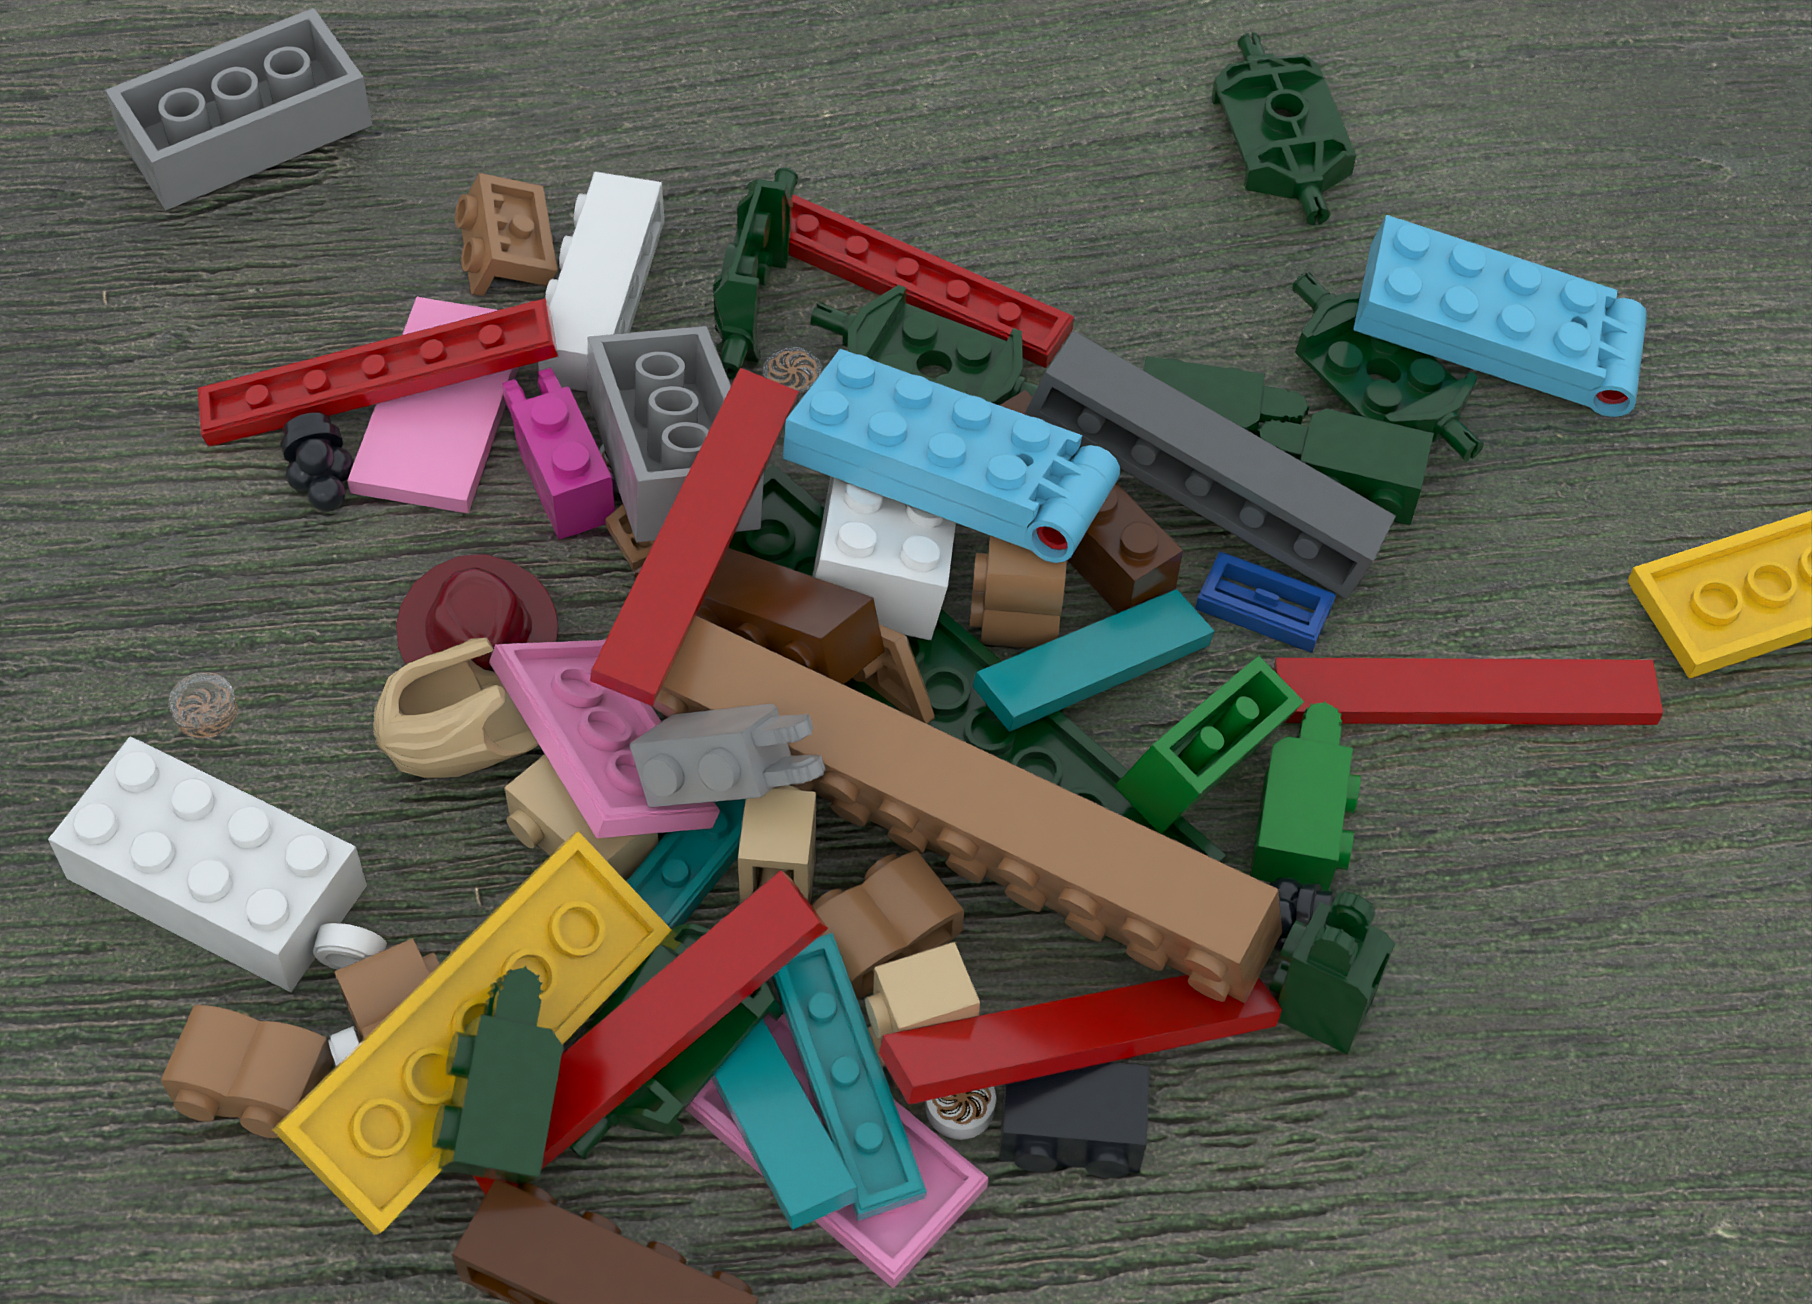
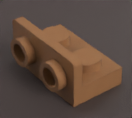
(505, 233)

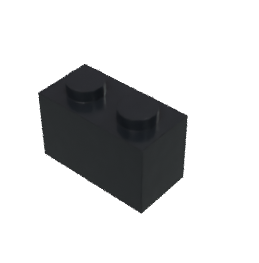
(1078, 1120)

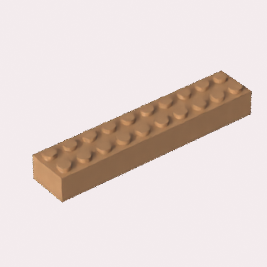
(997, 819)

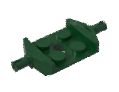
(1280, 153)
(759, 244)
(915, 338)
(1420, 388)
(667, 1093)

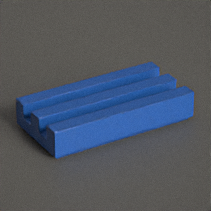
(1261, 608)

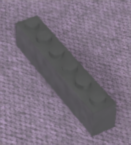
(1212, 465)

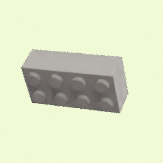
(239, 108)
(653, 411)

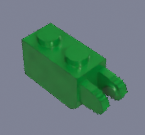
(1306, 803)

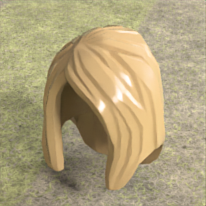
(449, 715)

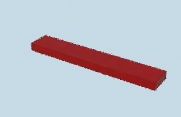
(930, 282)
(377, 372)
(694, 538)
(1477, 690)
(677, 1008)
(1066, 1036)

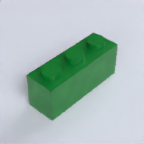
(1208, 744)

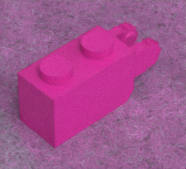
(560, 456)

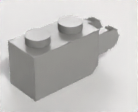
(722, 755)

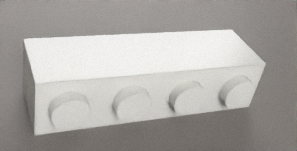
(602, 268)

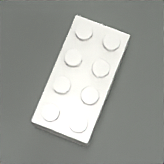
(888, 554)
(208, 862)

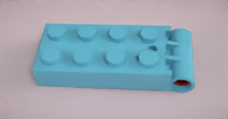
(1502, 316)
(951, 455)

